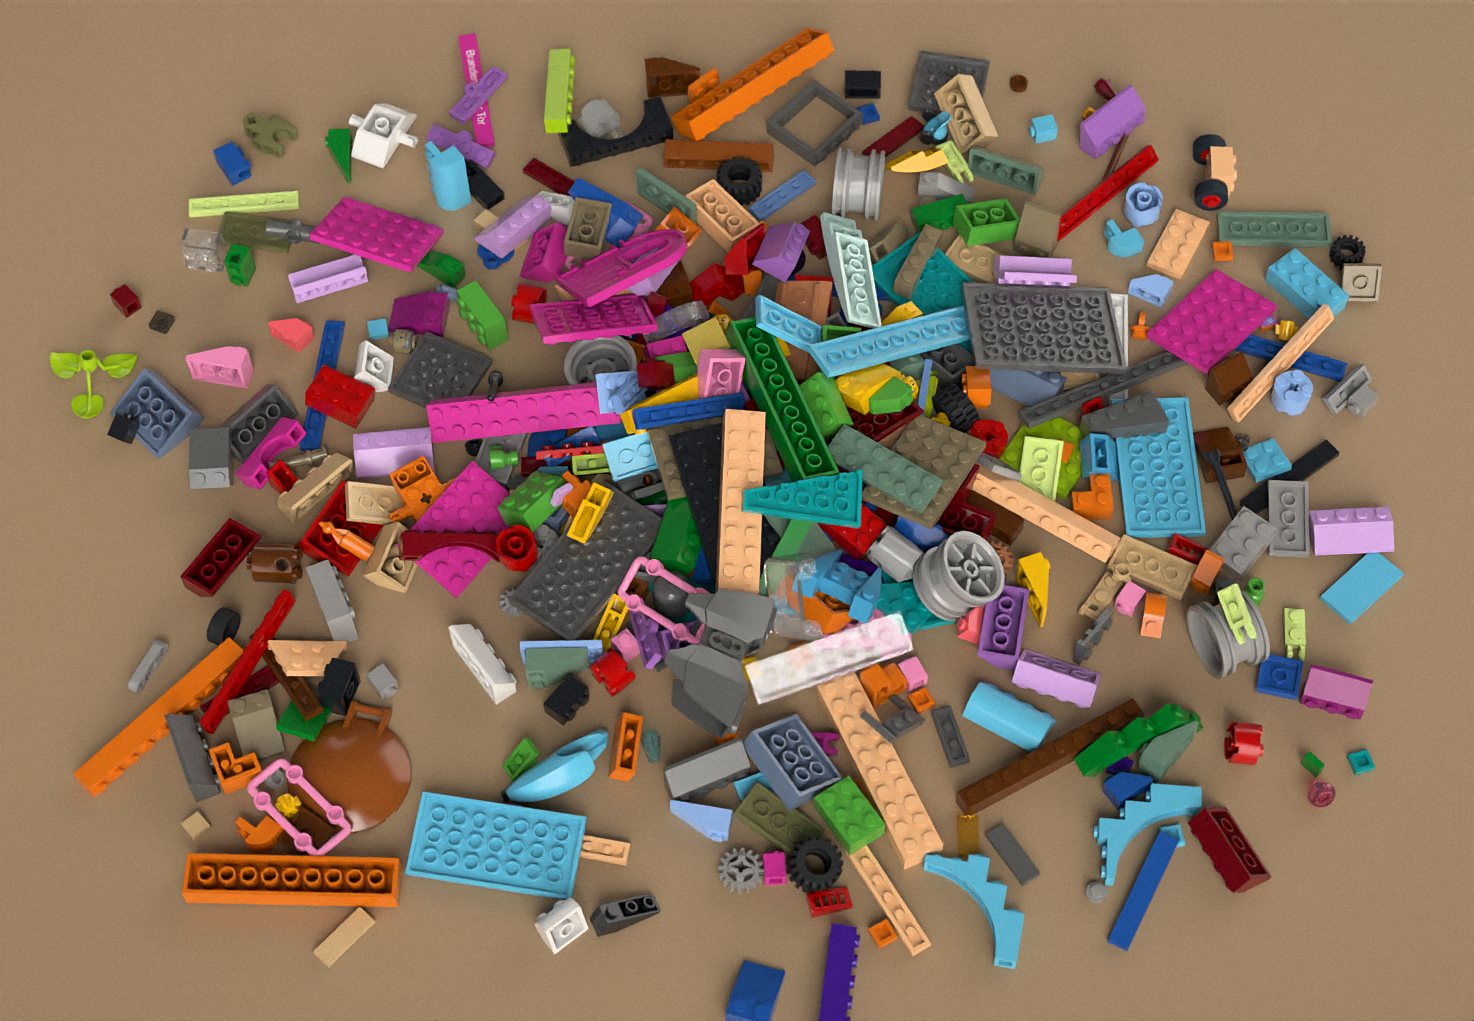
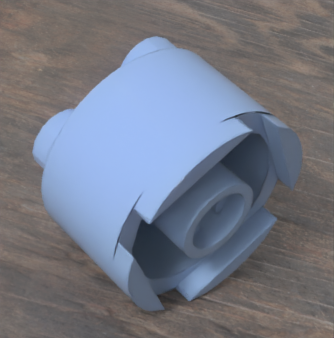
(1142, 204)
(1291, 392)

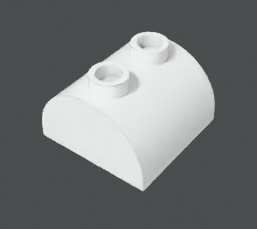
(373, 366)
(561, 924)

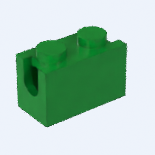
(239, 268)

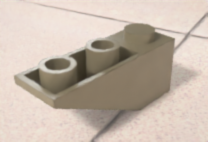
(887, 241)

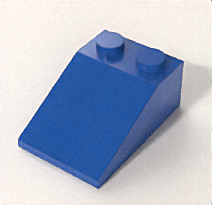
(755, 993)

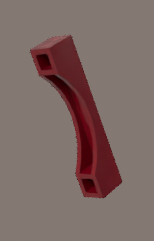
(415, 545)

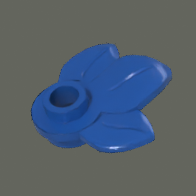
(488, 256)

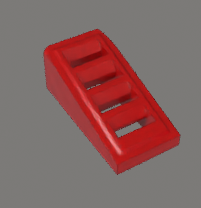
(1181, 541)
(824, 910)

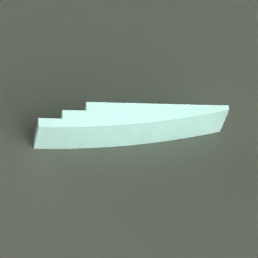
(851, 270)

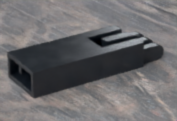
(482, 187)

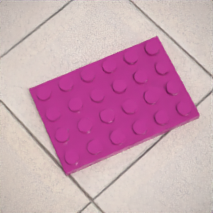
(377, 234)
(609, 318)
(1211, 321)
(465, 506)

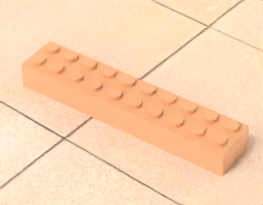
(740, 531)
(880, 770)

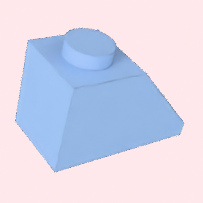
(1152, 289)

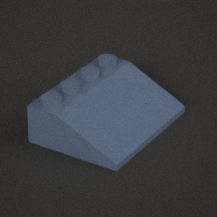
(161, 410)
(791, 761)

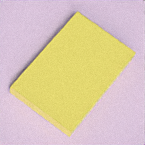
(705, 336)

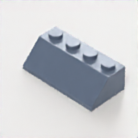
(1027, 386)

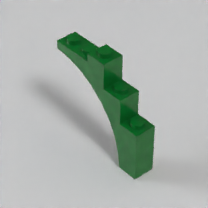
(1118, 744)

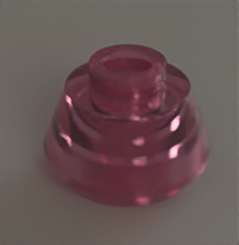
(1321, 793)

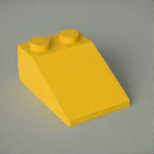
(862, 384)
(1034, 575)

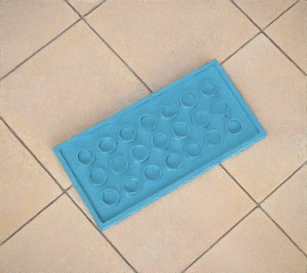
(1161, 478)
(496, 846)

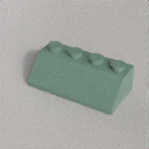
(1005, 170)

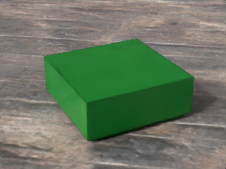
(1312, 764)

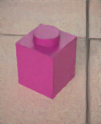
(774, 868)

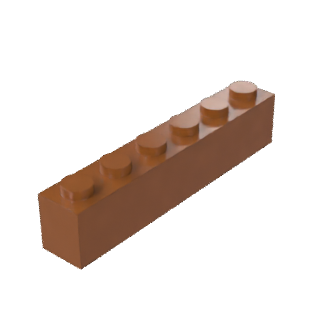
(710, 154)

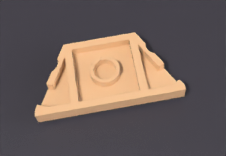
(305, 657)

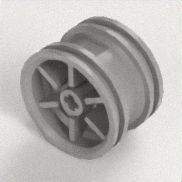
(858, 183)
(594, 357)
(958, 576)
(1217, 643)

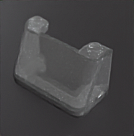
(783, 584)

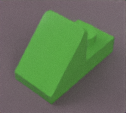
(521, 759)

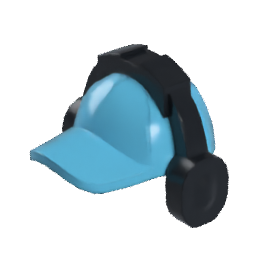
(935, 130)

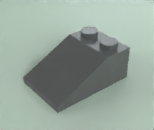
(210, 458)

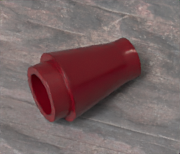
(1105, 88)

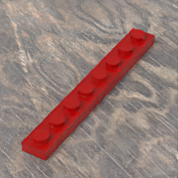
(1106, 190)
(247, 662)

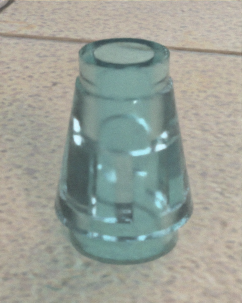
(652, 745)

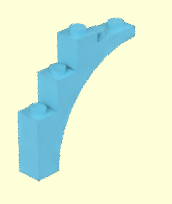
(1160, 803)
(972, 877)

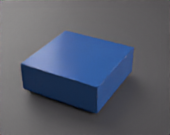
(870, 113)

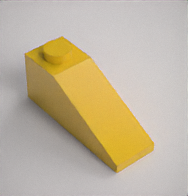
(612, 621)

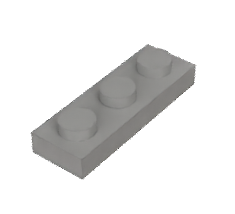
(1339, 396)

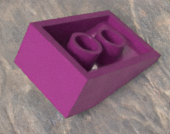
(421, 313)

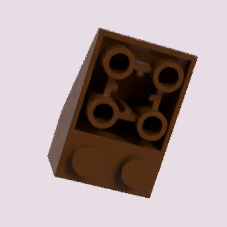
(1232, 455)

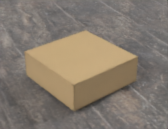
(195, 825)

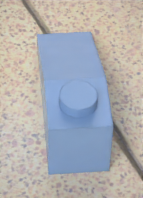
(707, 820)

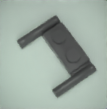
(898, 724)

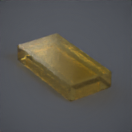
(968, 835)

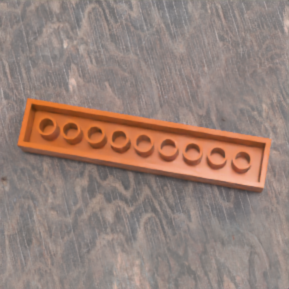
(752, 84)
(292, 880)

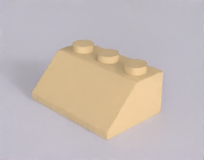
(384, 564)

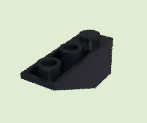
(623, 913)

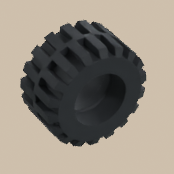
(740, 170)
(956, 406)
(826, 853)

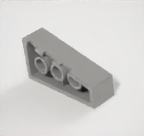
(333, 601)

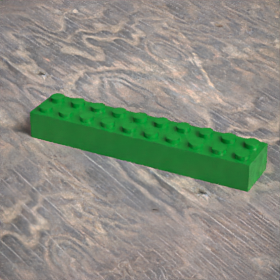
(780, 396)

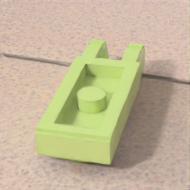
(956, 163)
(1236, 612)
(1294, 632)

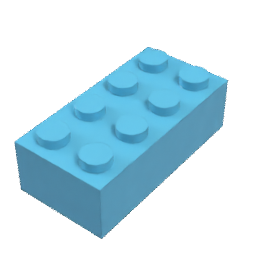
(1305, 284)

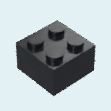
(338, 686)

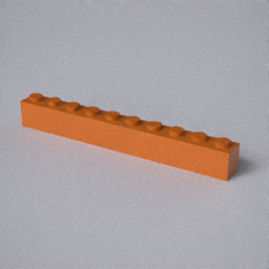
(151, 724)

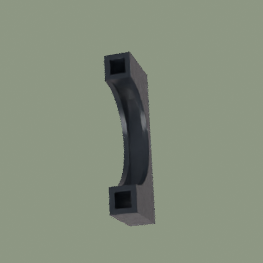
(653, 130)

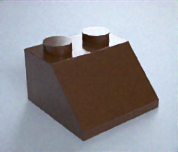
(1229, 379)

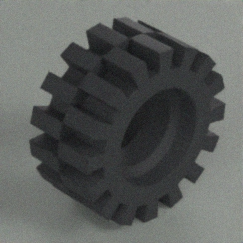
(1347, 244)

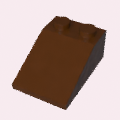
(669, 77)
(676, 287)

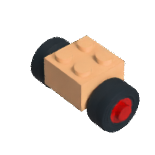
(1219, 172)

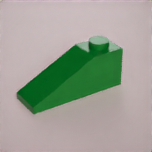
(340, 148)
(443, 268)

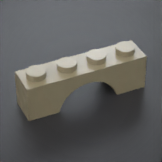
(912, 269)

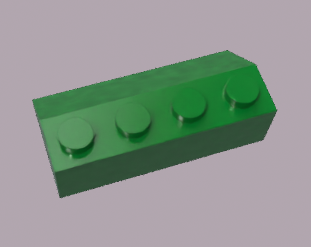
(677, 538)

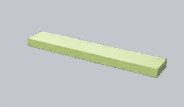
(244, 203)

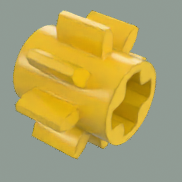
(1286, 329)
(288, 805)

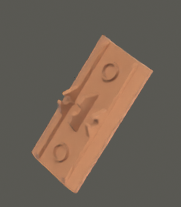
(812, 302)

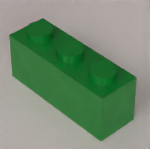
(936, 214)

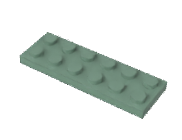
(1274, 229)
(884, 469)

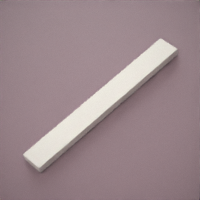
(1120, 306)

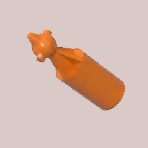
(349, 541)

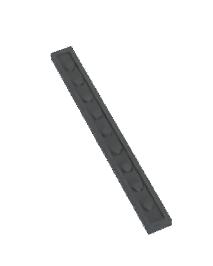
(1101, 387)

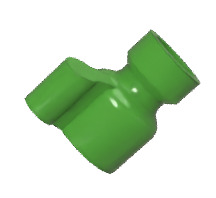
(500, 458)
(1255, 590)

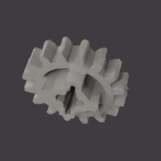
(750, 871)

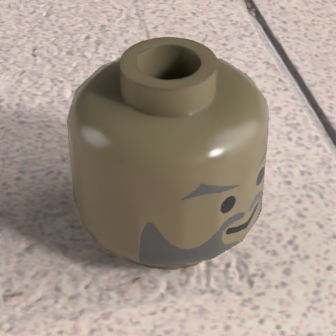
(403, 341)

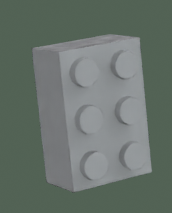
(1243, 542)

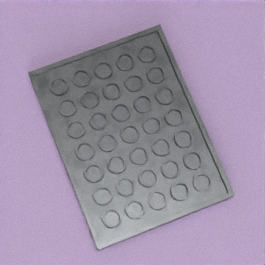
(1043, 328)

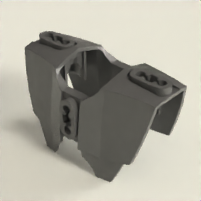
(711, 674)

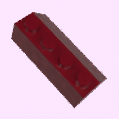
(966, 517)
(219, 558)
(1228, 849)

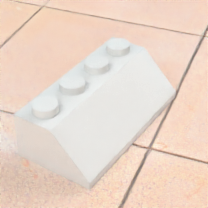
(482, 662)

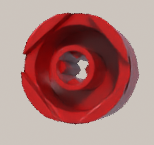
(525, 296)
(993, 434)
(517, 548)
(612, 672)
(1243, 743)

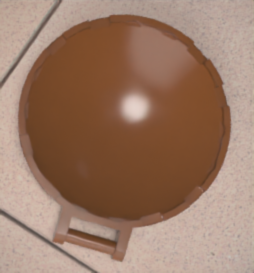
(355, 768)

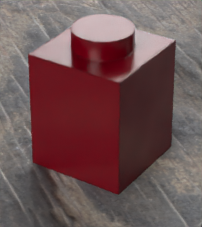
(125, 300)

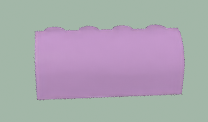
(1033, 270)
(327, 278)

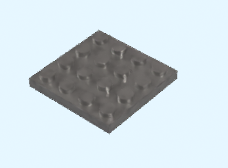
(938, 69)
(439, 371)

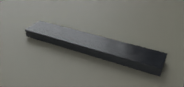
(1300, 471)

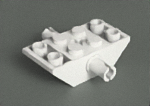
(382, 133)

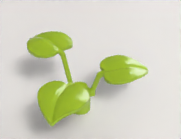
(67, 364)

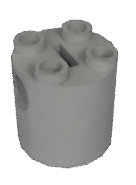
(894, 554)

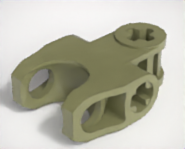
(267, 132)

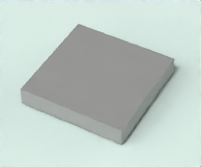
(998, 466)

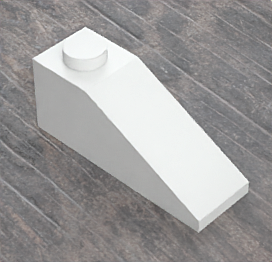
(560, 206)

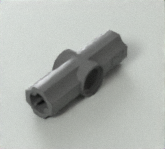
(292, 230)
(635, 482)

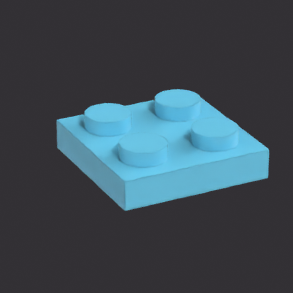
(1266, 460)

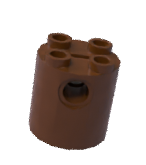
(269, 566)

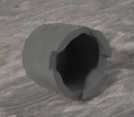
(669, 598)

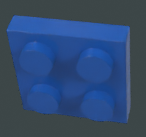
(1280, 677)

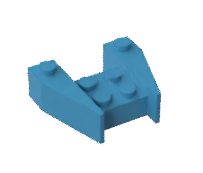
(845, 585)

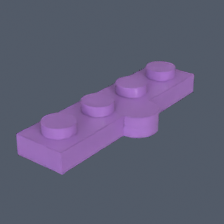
(477, 95)
(463, 143)
(645, 634)

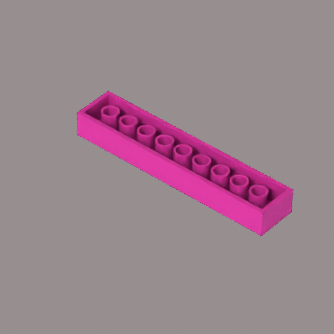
(517, 412)

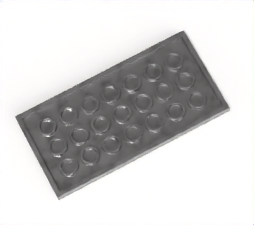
(580, 578)

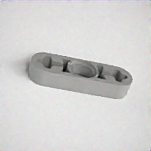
(147, 666)

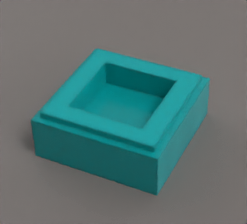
(1360, 762)

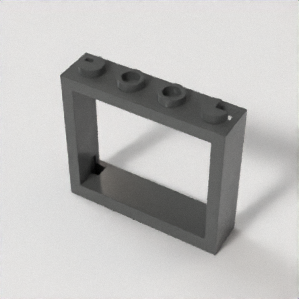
(775, 124)

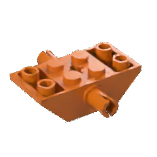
(411, 485)

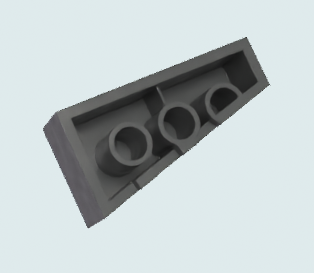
(1127, 418)

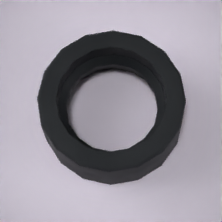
(223, 625)

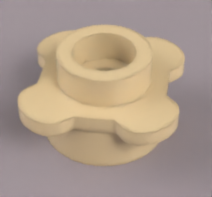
(1123, 569)

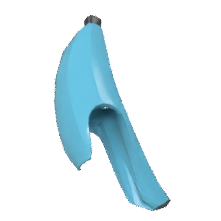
(559, 771)

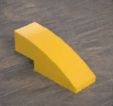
(590, 513)

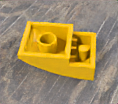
(917, 160)

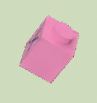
(1129, 599)
(625, 645)
(913, 673)

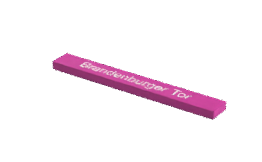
(473, 74)

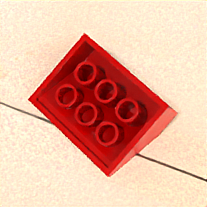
(323, 546)

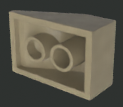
(587, 228)
(1037, 231)
(256, 725)

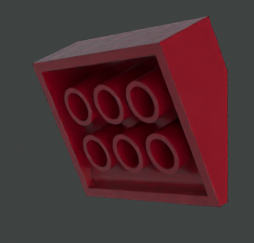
(881, 425)

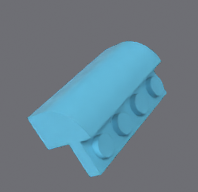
(448, 177)
(1008, 717)

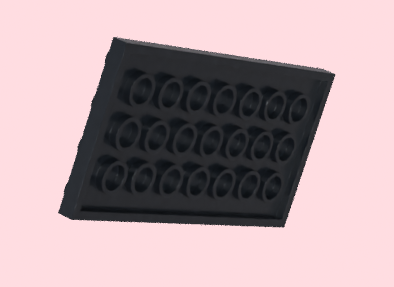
(699, 468)

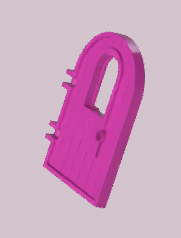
(613, 273)

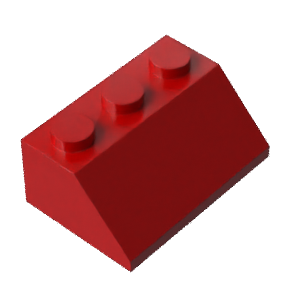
(742, 255)

